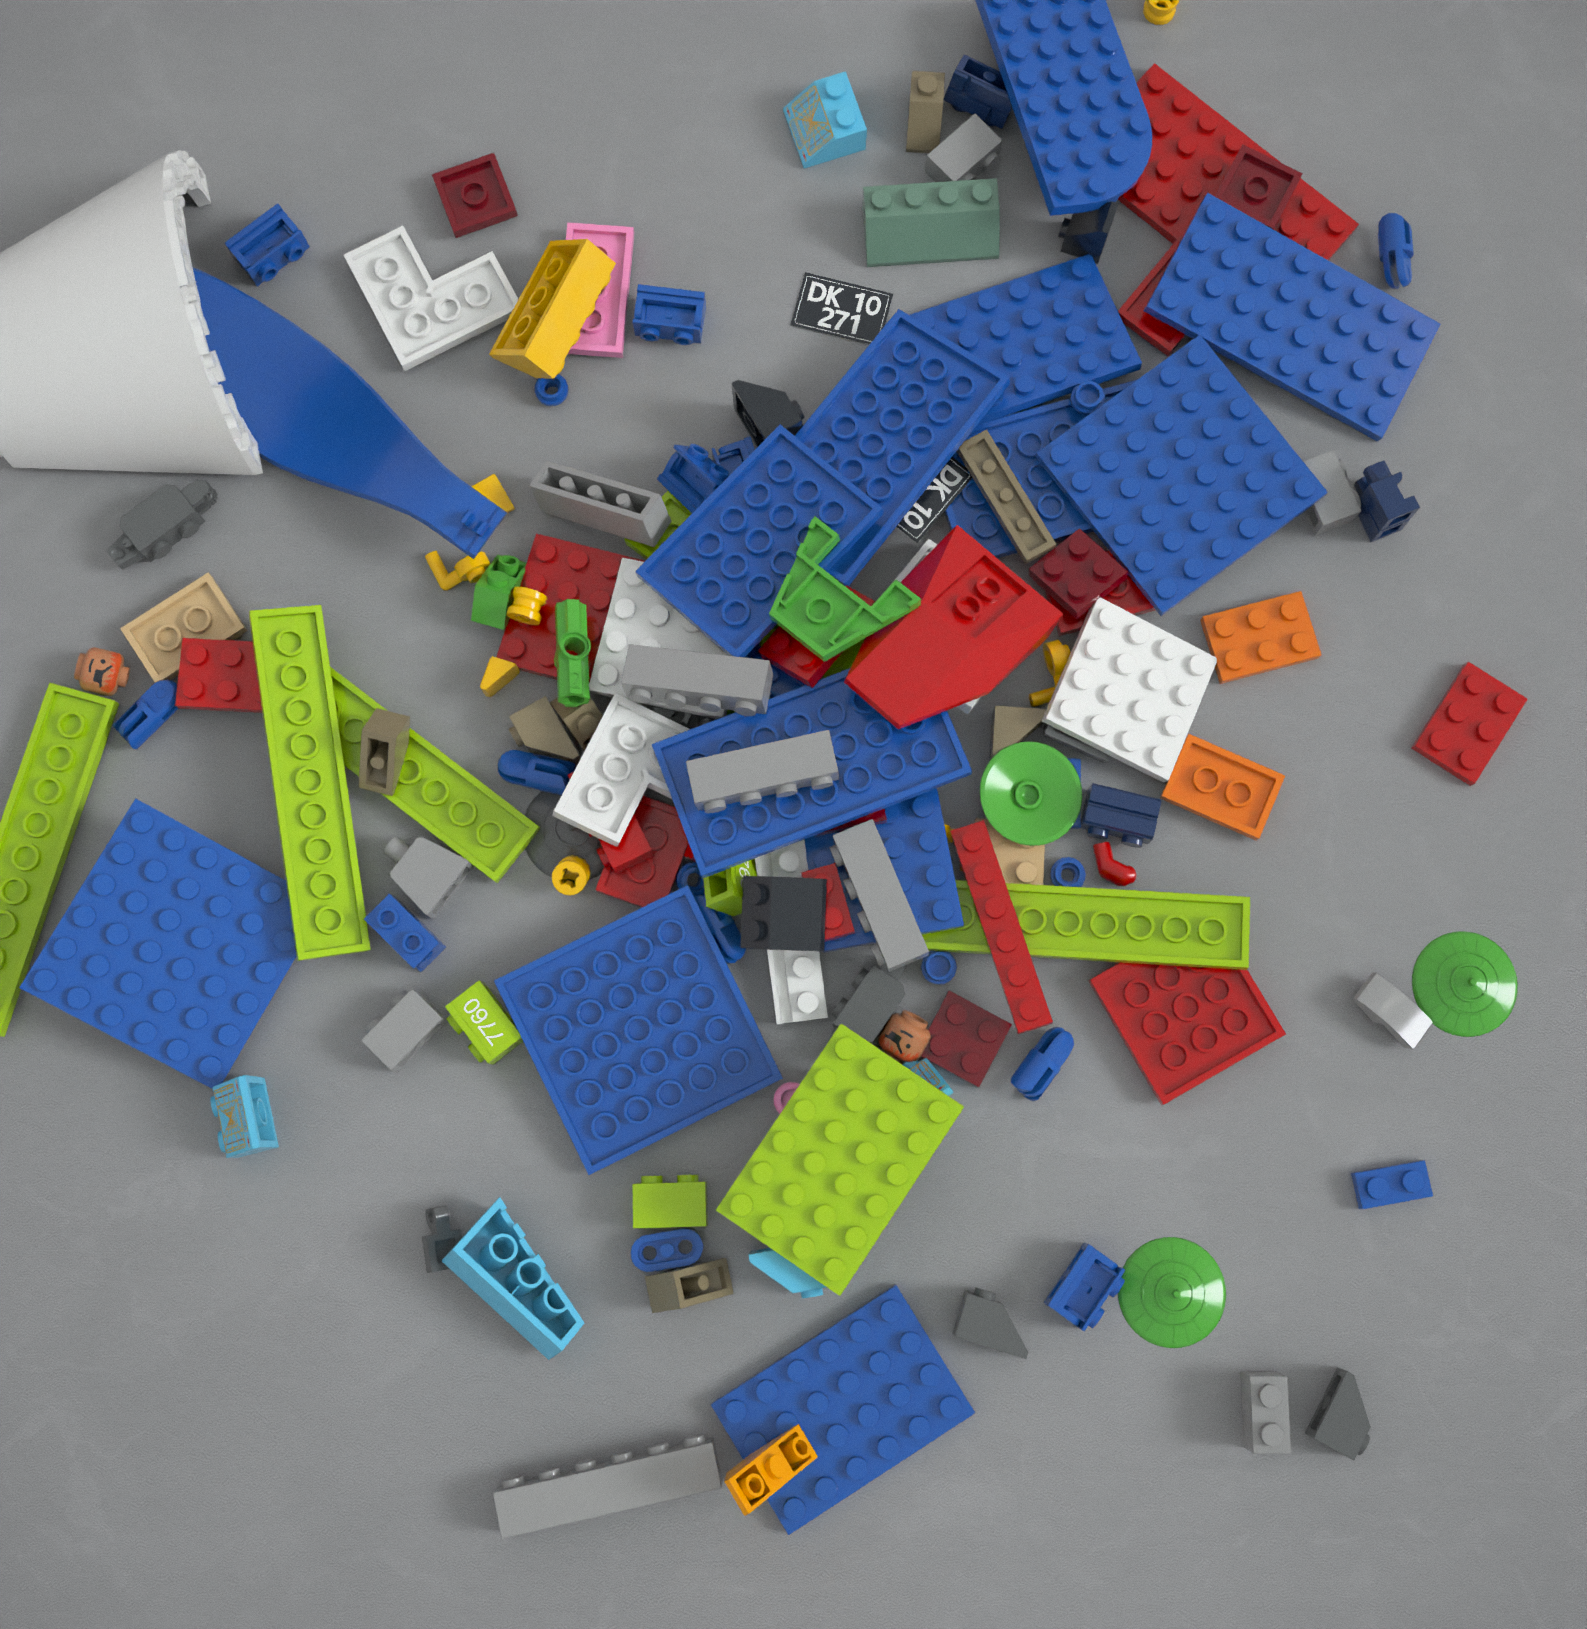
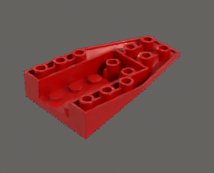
(960, 641)

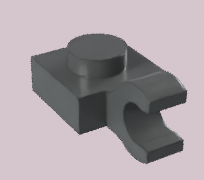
(440, 1241)

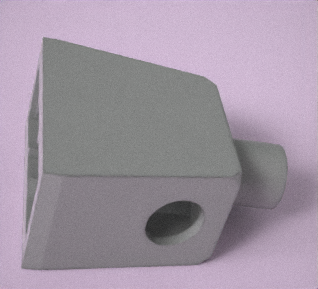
(427, 872)

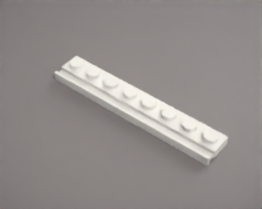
(793, 974)

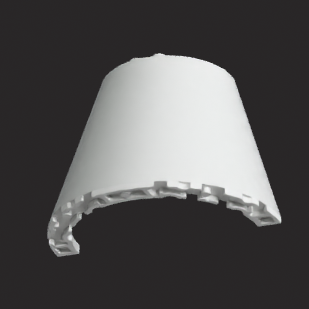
(111, 342)

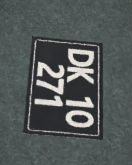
(841, 308)
(935, 500)

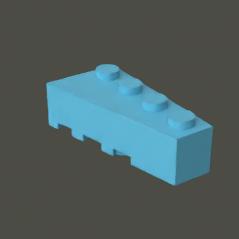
(514, 1281)

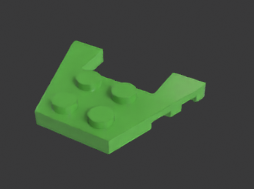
(823, 610)

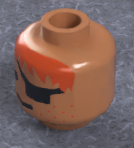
(101, 671)
(904, 1036)

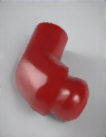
(1111, 869)

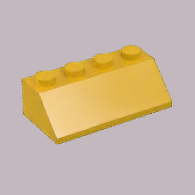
(553, 308)

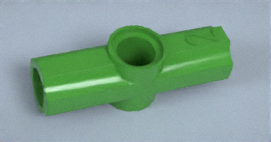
(571, 669)

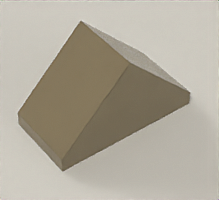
(1012, 726)

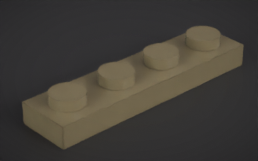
(1006, 497)

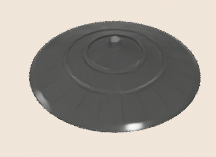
(558, 839)

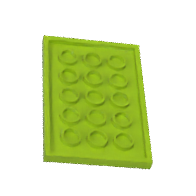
(840, 1159)

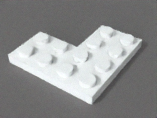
(427, 314)
(616, 770)

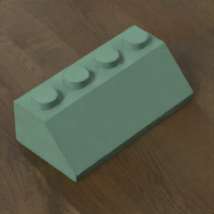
(931, 222)

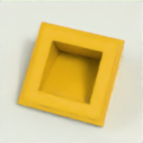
(493, 490)
(497, 675)

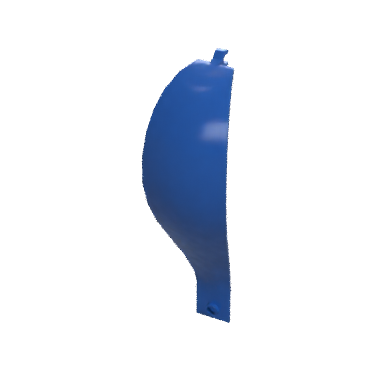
(329, 423)

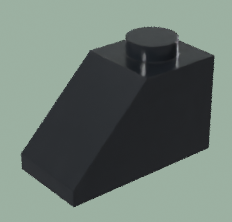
(1087, 231)

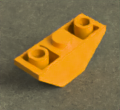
(769, 1468)

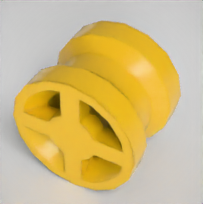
(1159, 15)
(526, 605)
(576, 870)

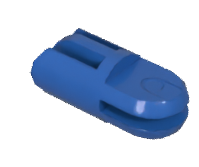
(1395, 249)
(148, 713)
(535, 771)
(723, 930)
(1043, 1063)

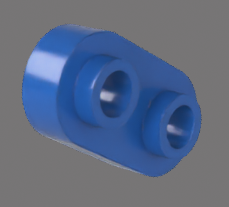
(667, 1250)

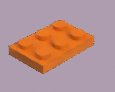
(1260, 637)
(1222, 787)

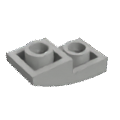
(1393, 1009)

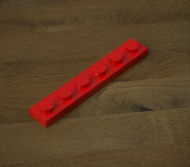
(1001, 927)

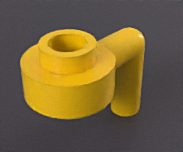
(465, 569)
(1055, 658)

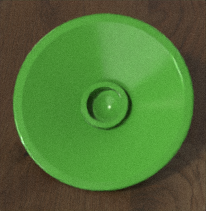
(1031, 793)
(1464, 984)
(1172, 1292)

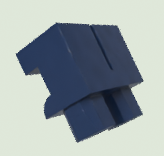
(1382, 503)

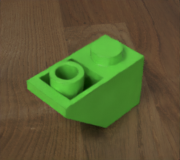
(495, 591)

